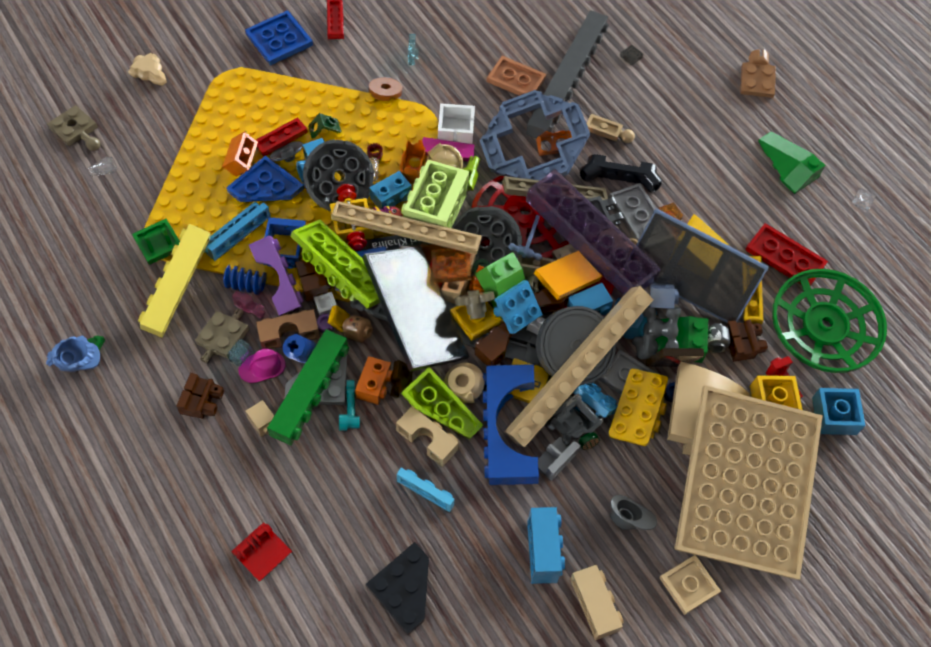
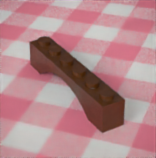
(493, 347)

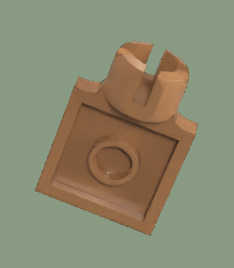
(758, 75)

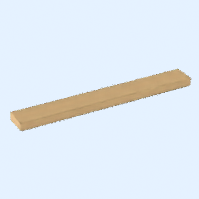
(406, 227)

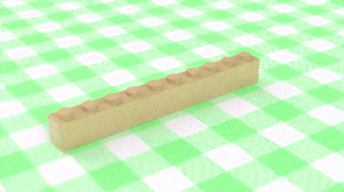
(578, 366)

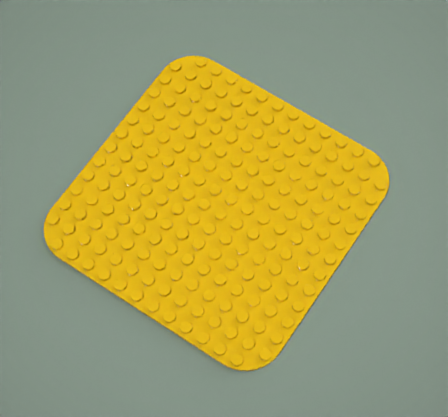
(256, 105)

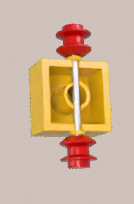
(347, 232)

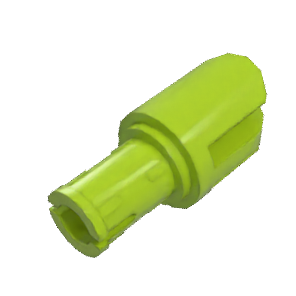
(473, 174)

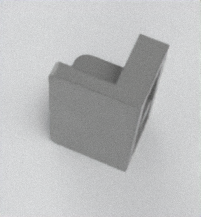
(557, 457)

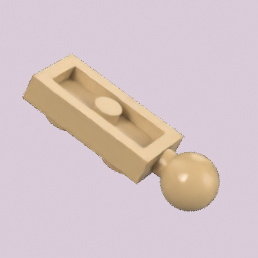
(609, 129)

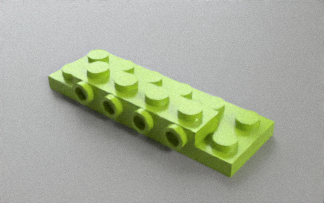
(336, 262)

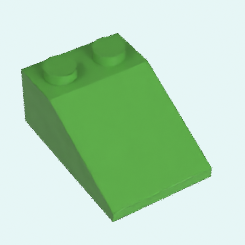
(501, 276)

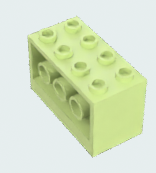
(437, 194)

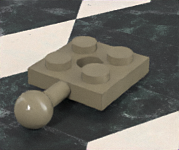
(83, 127)

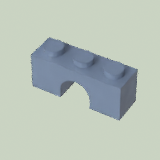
(664, 295)

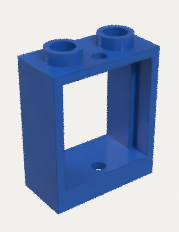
(285, 227)

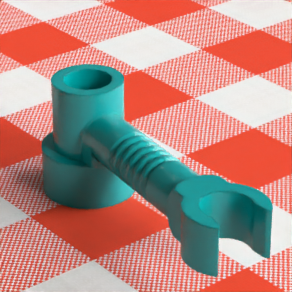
(349, 420)

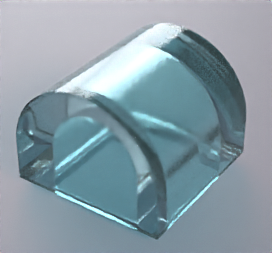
(240, 352)

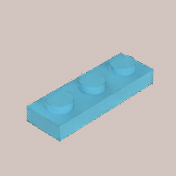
(425, 489)

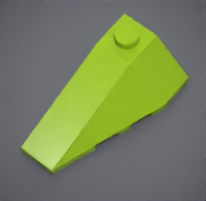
(437, 401)

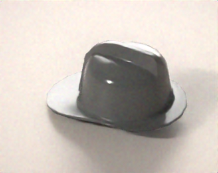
(630, 515)

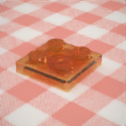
(450, 265)

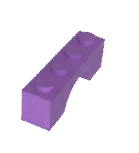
(267, 252)

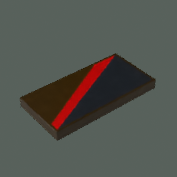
(673, 356)

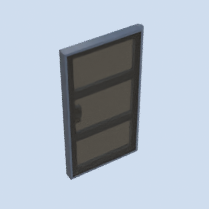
(701, 266)

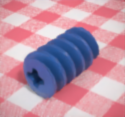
(244, 281)
(298, 348)

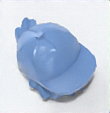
(74, 355)

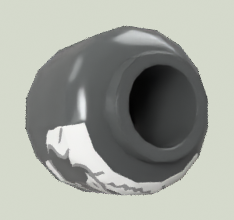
(718, 337)

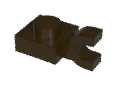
(402, 377)

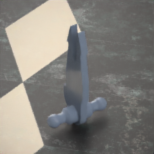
(525, 251)

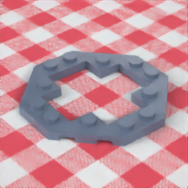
(552, 107)

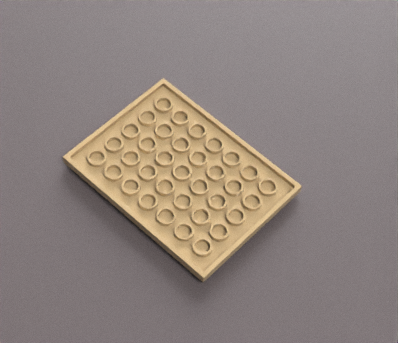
(749, 483)

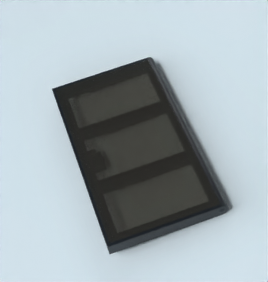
(415, 308)

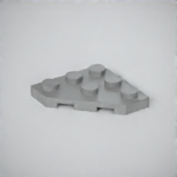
(337, 389)

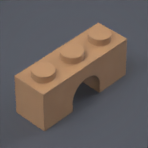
(272, 329)

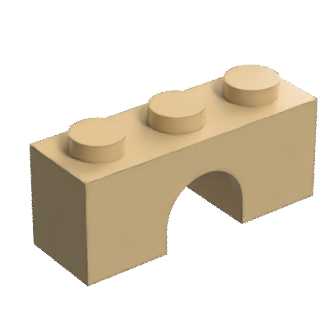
(416, 423)

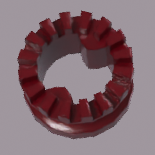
(372, 148)

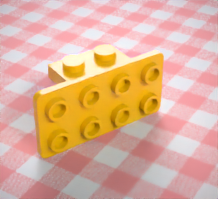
(639, 407)

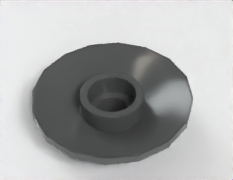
(286, 152)

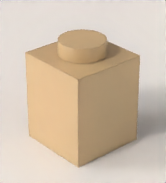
(260, 417)

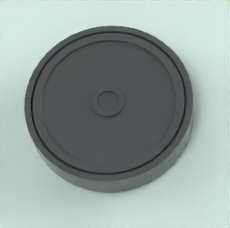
(563, 334)

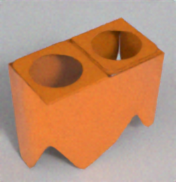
(547, 136)
(412, 151)

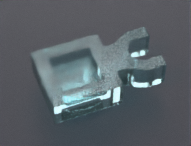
(412, 51)

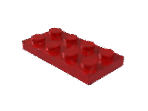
(784, 253)

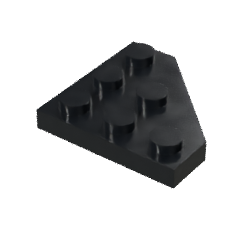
(403, 587)

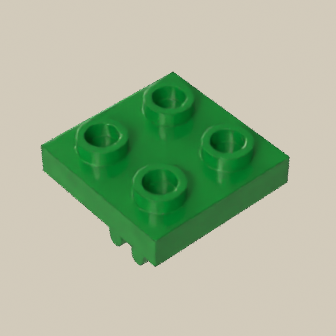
(156, 241)

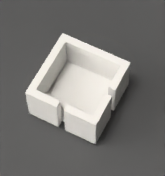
(456, 123)

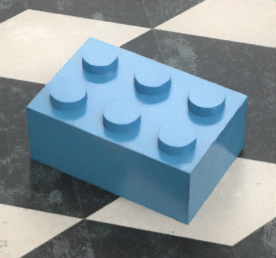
(545, 545)

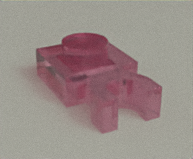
(246, 303)

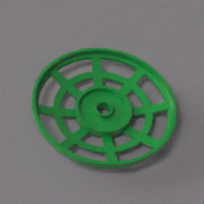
(834, 315)

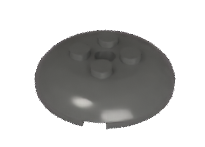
(337, 157)
(494, 226)

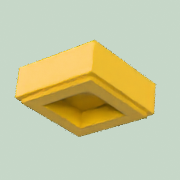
(337, 317)

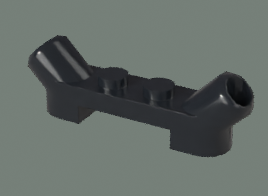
(598, 167)

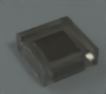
(631, 55)

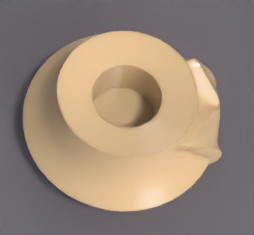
(446, 155)
(465, 382)

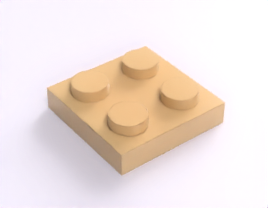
(690, 584)

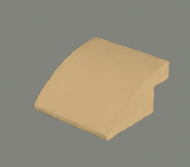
(687, 398)

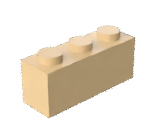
(596, 602)

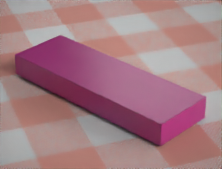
(466, 150)

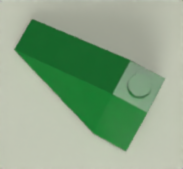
(794, 164)

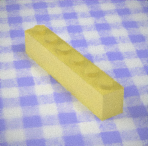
(174, 281)

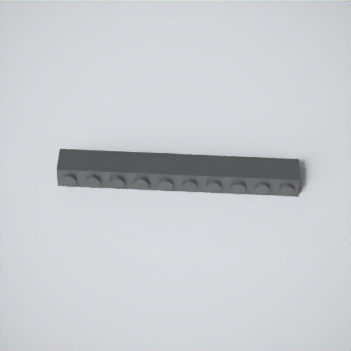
(570, 70)

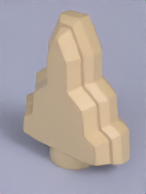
(148, 68)

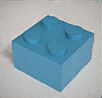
(840, 411)

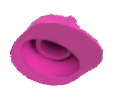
(262, 366)

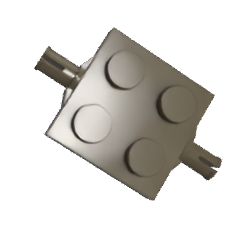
(221, 334)

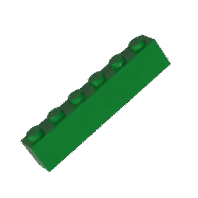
(308, 388)

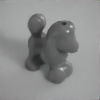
(655, 328)

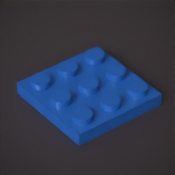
(279, 37)

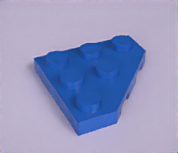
(265, 183)

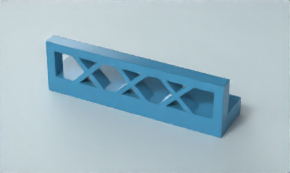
(236, 229)

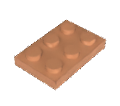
(515, 77)

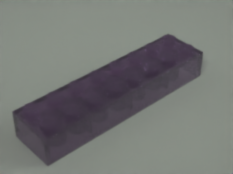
(591, 233)

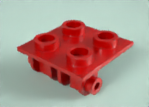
(261, 551)

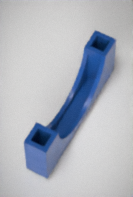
(505, 464)

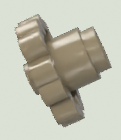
(475, 302)

